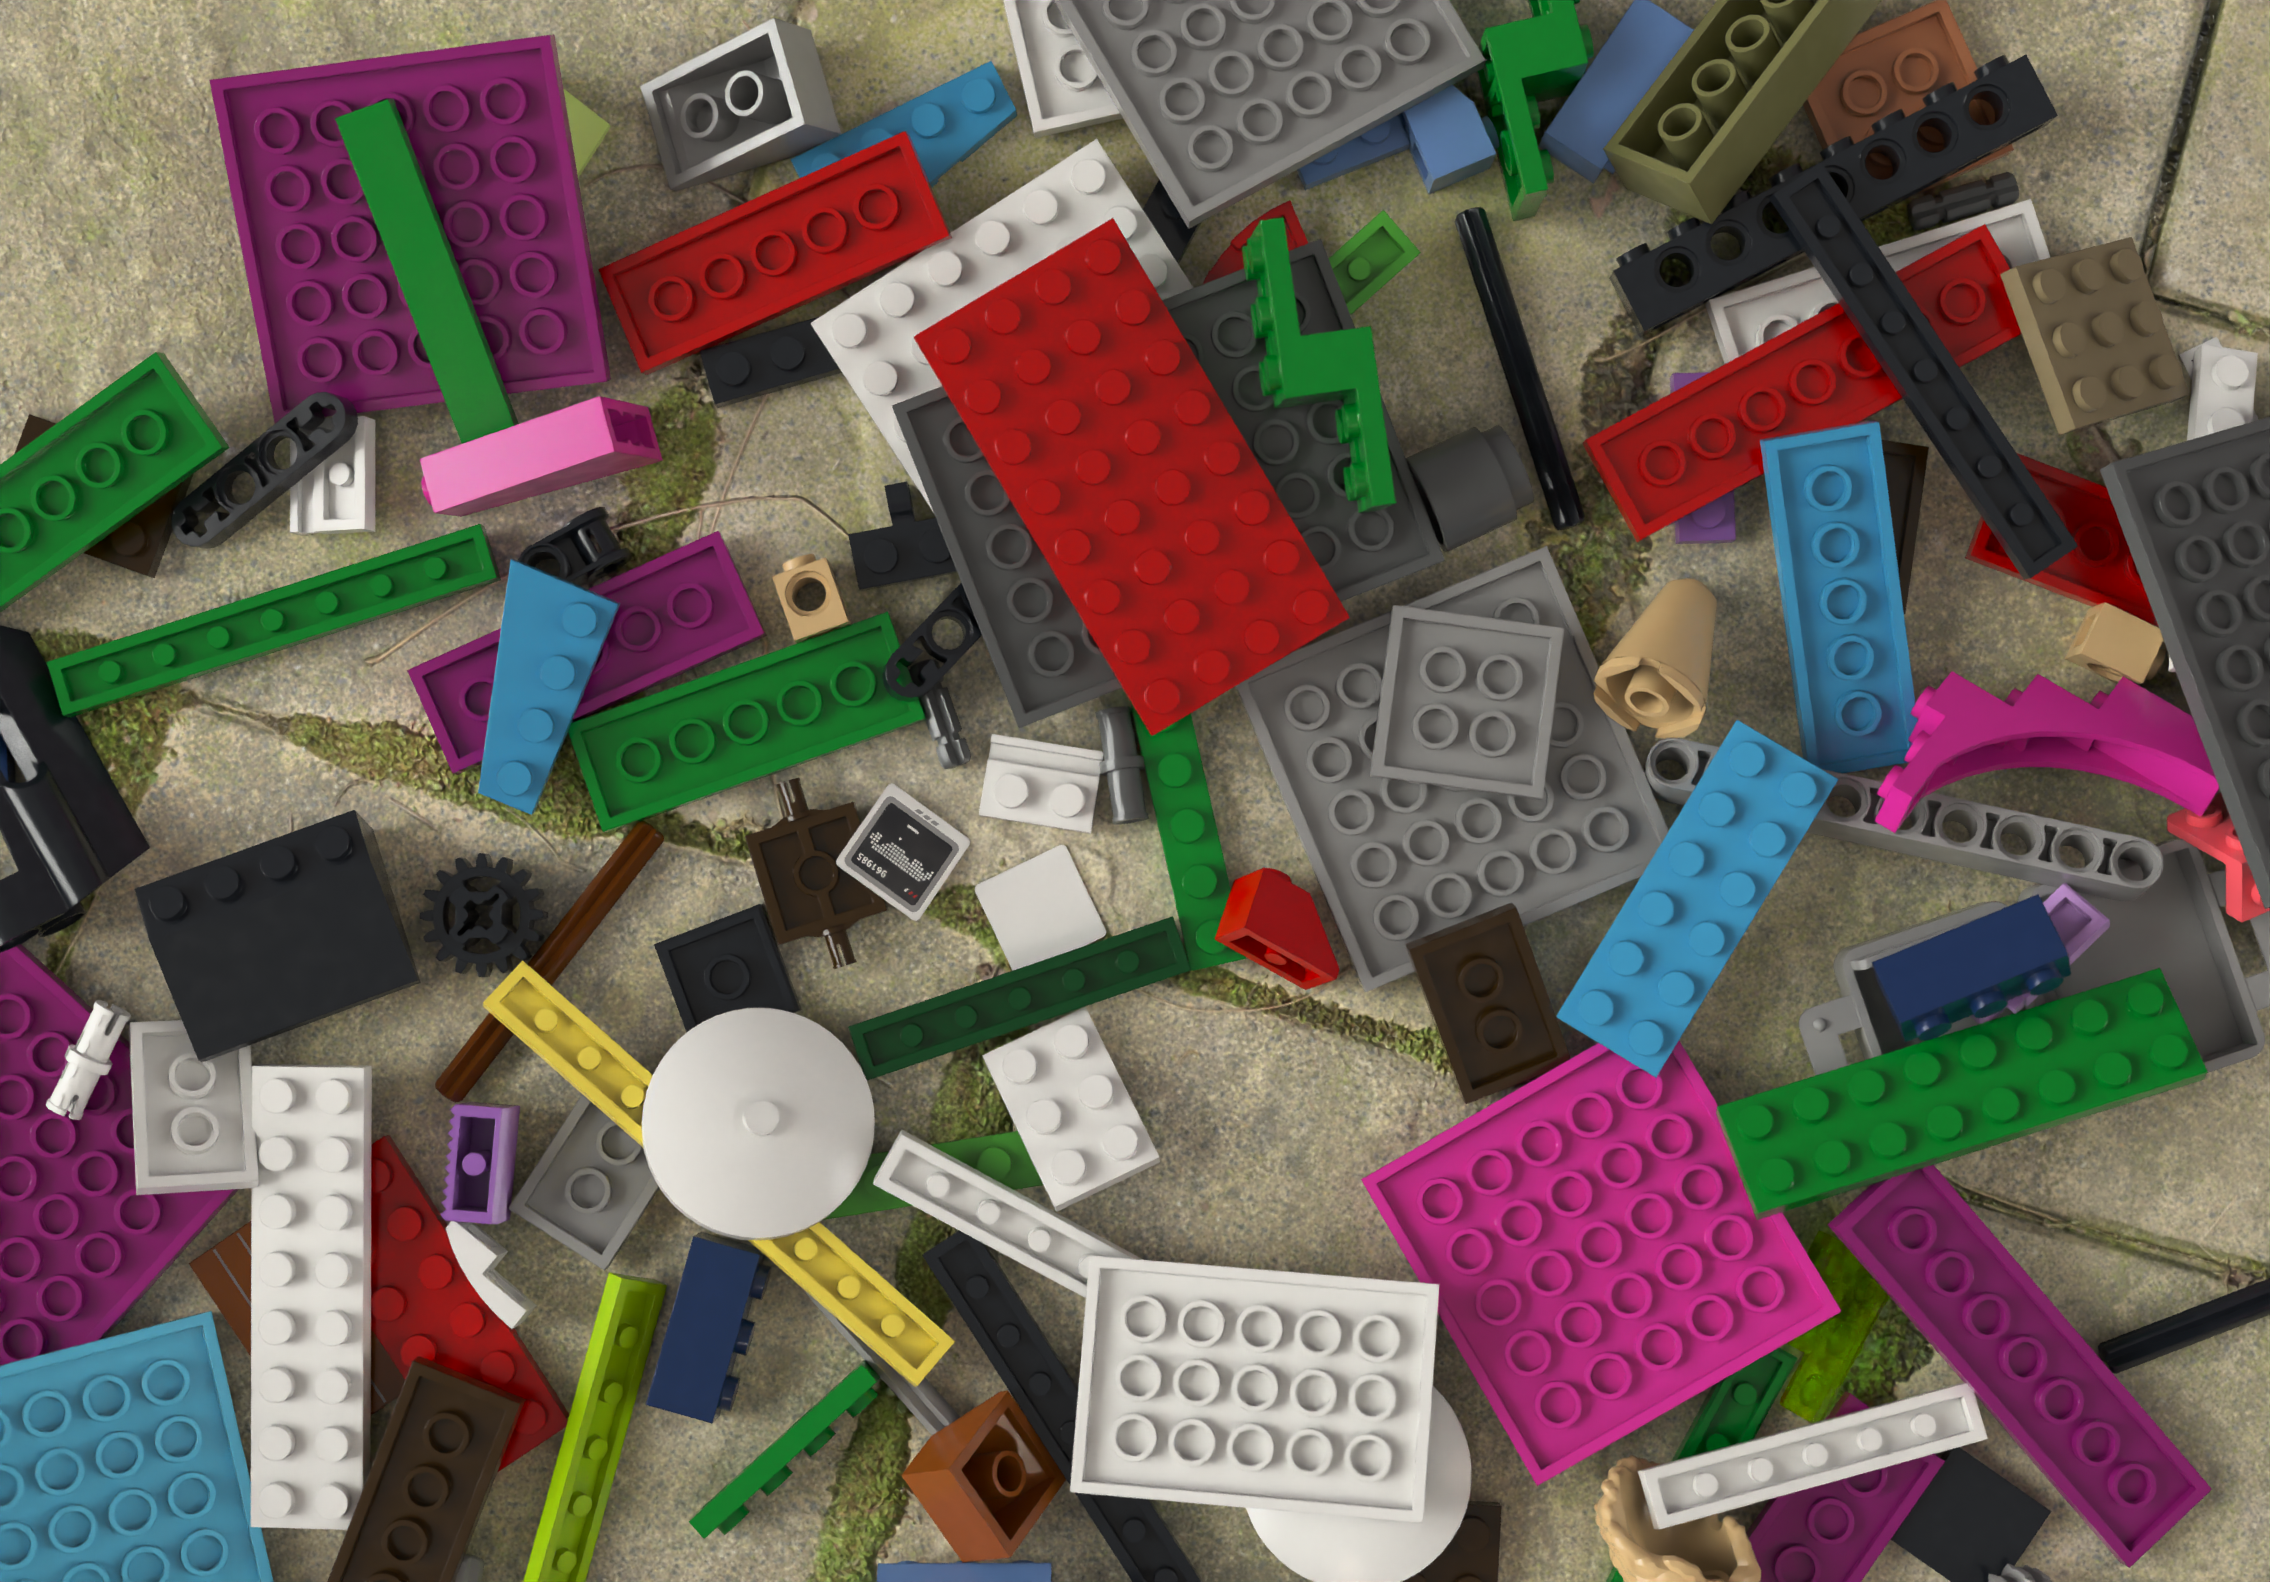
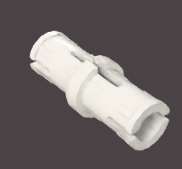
(88, 1060)

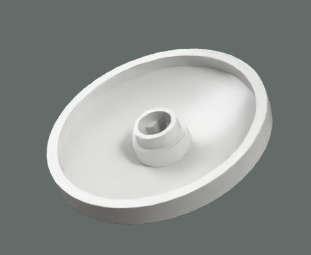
(757, 1124)
(1374, 1549)

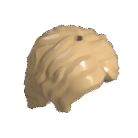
(1680, 1553)

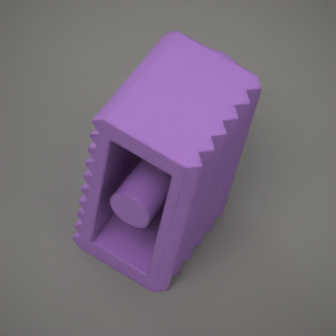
(481, 1162)

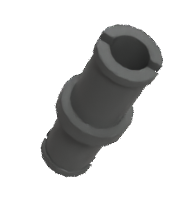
(1122, 765)

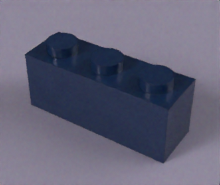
(1973, 969)
(708, 1328)

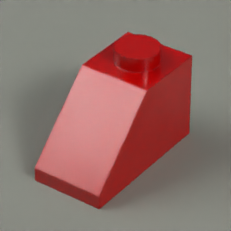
(1278, 928)

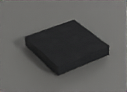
(727, 968)
(1970, 1521)

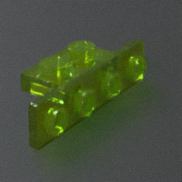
(1839, 1340)

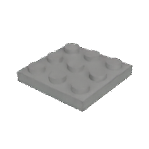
(1467, 702)

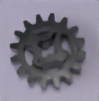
(466, 898)

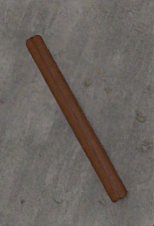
(555, 953)

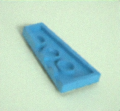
(942, 124)
(541, 671)

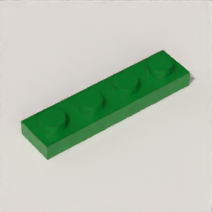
(770, 1467)

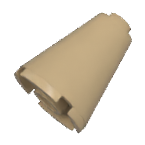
(1662, 663)

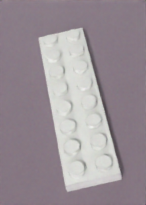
(310, 1294)

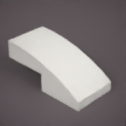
(478, 1257)

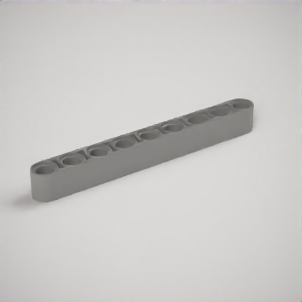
(1928, 841)

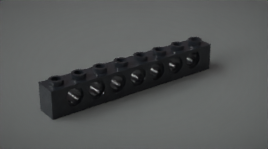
(2019, 110)

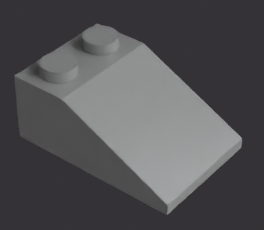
(741, 105)

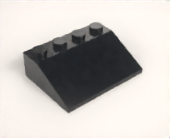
(278, 935)

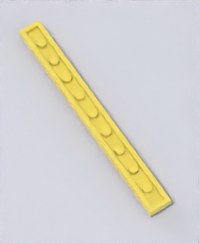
(811, 1257)

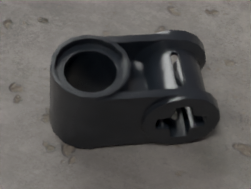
(576, 552)

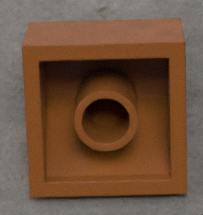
(985, 1479)

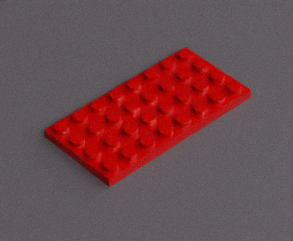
(1131, 476)

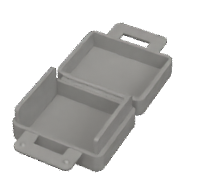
(2167, 928)

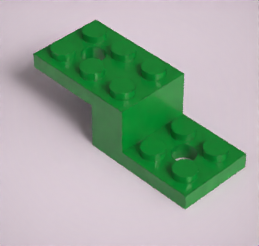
(1525, 66)
(1319, 368)

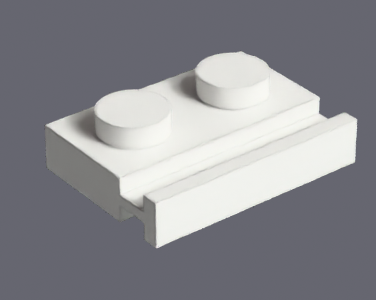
(340, 490)
(1041, 783)

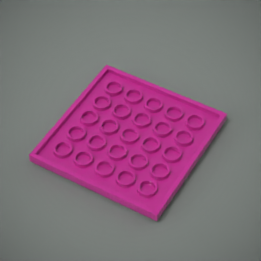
(1597, 1252)

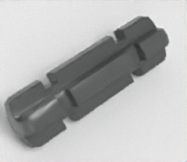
(1962, 201)
(942, 721)

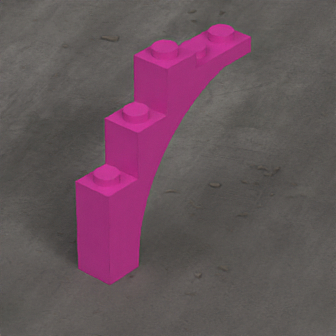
(2116, 736)

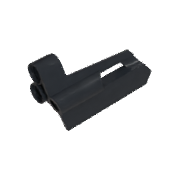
(68, 816)

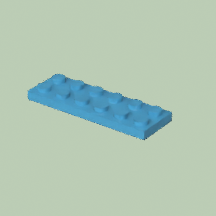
(1841, 596)
(1696, 898)

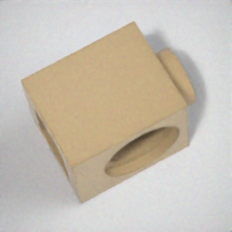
(829, 615)
(2117, 645)

